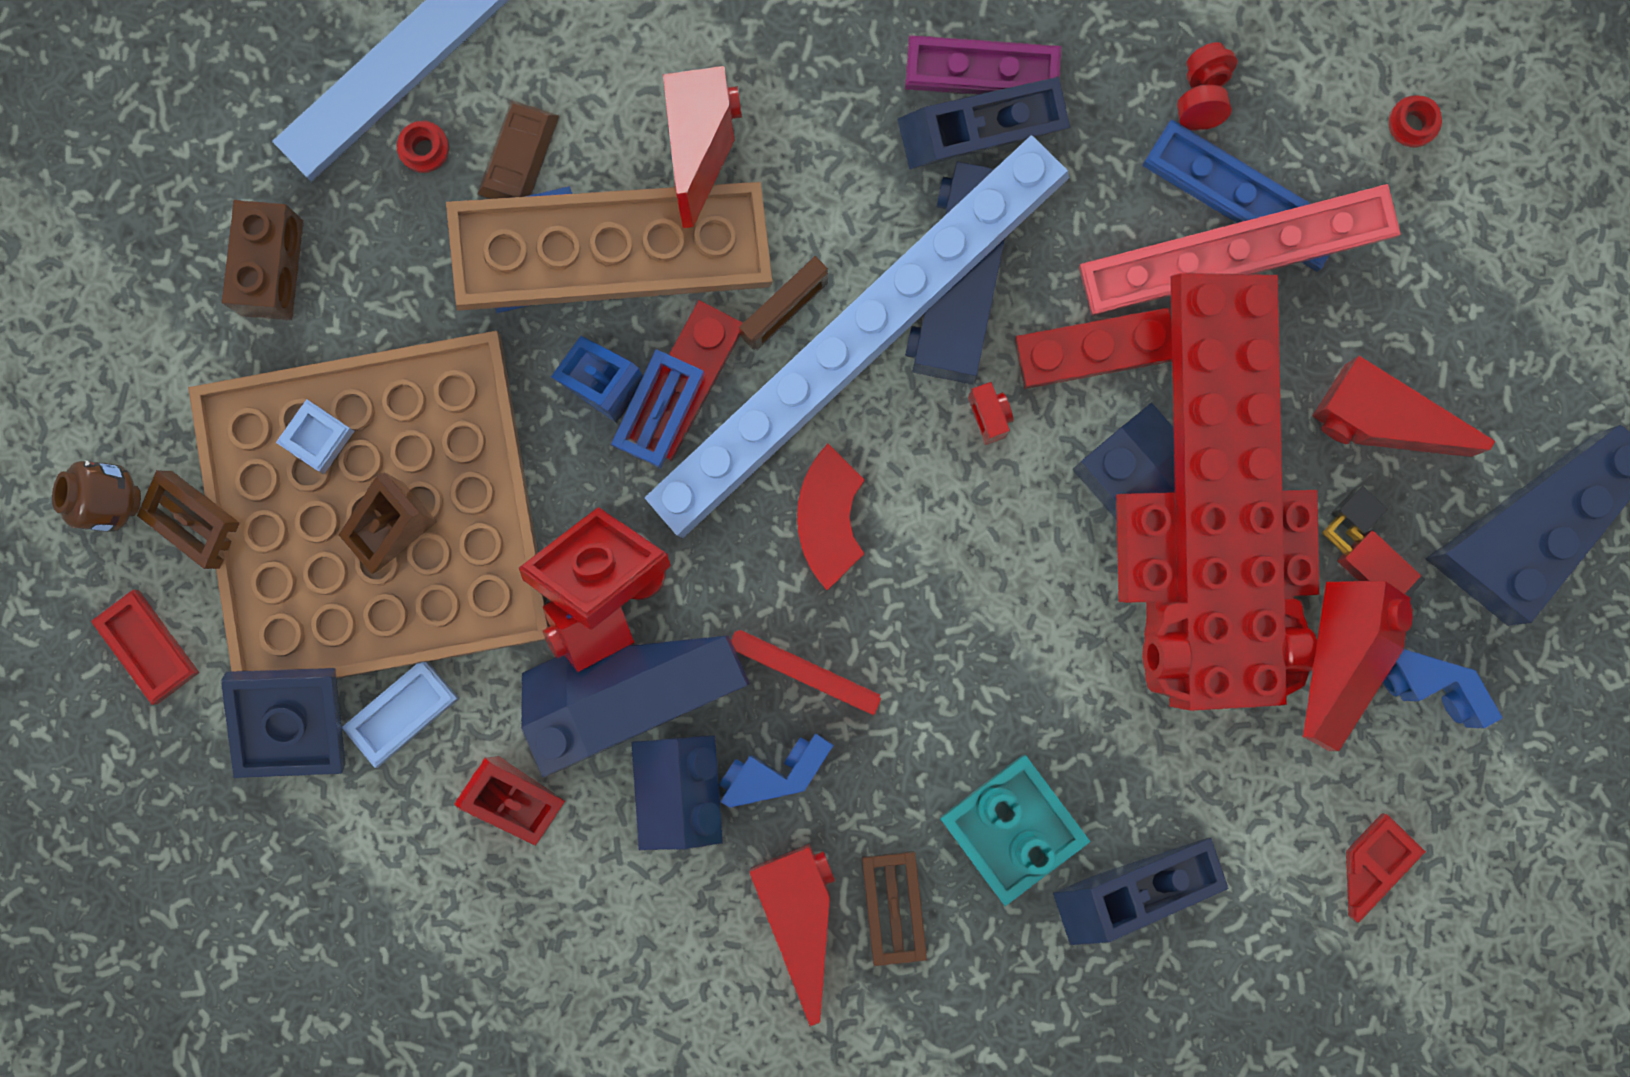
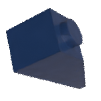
(983, 122)
(1139, 893)

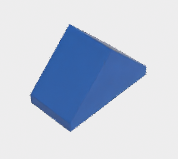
(599, 377)

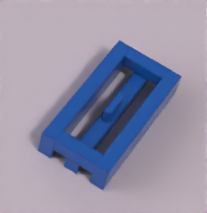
(639, 400)

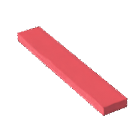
(1242, 248)

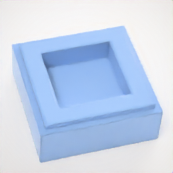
(315, 436)

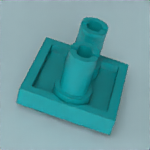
(1014, 829)

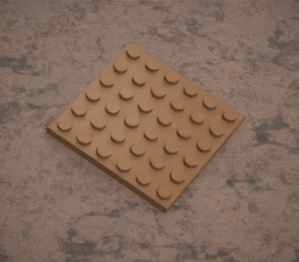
(290, 582)

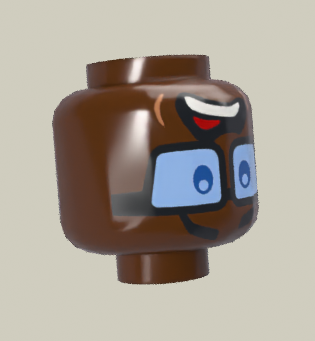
(95, 496)

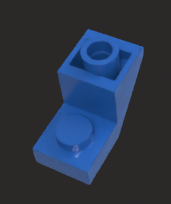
(1465, 699)
(760, 782)

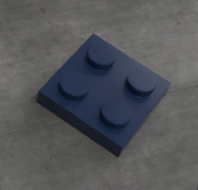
(283, 722)

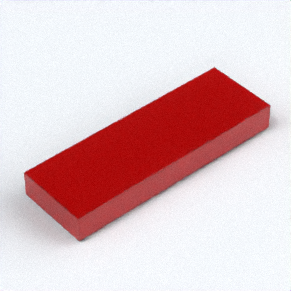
(805, 672)

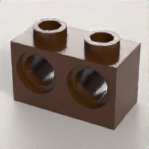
(262, 260)

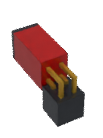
(1369, 555)

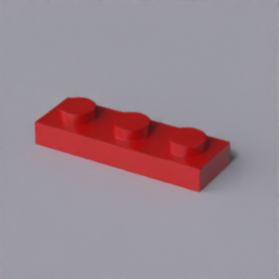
(704, 344)
(1095, 348)

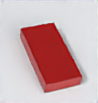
(145, 647)

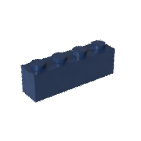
(956, 325)

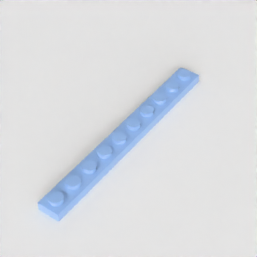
(858, 336)

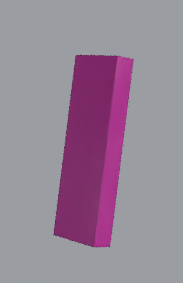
(977, 65)

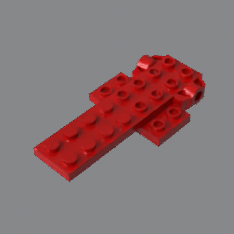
(1229, 543)

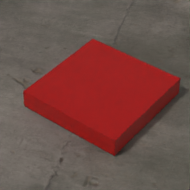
(594, 568)

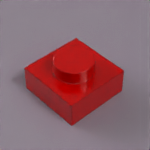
(991, 412)

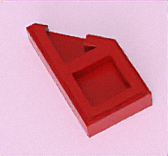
(1377, 864)

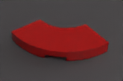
(825, 519)

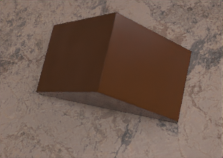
(385, 522)

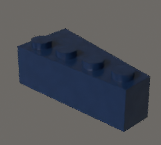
(1541, 532)

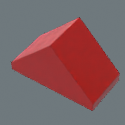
(509, 800)

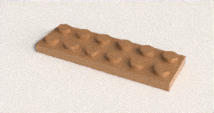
(605, 246)

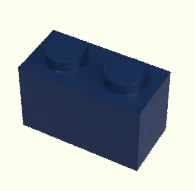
(676, 793)

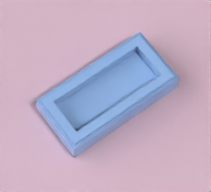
(400, 713)

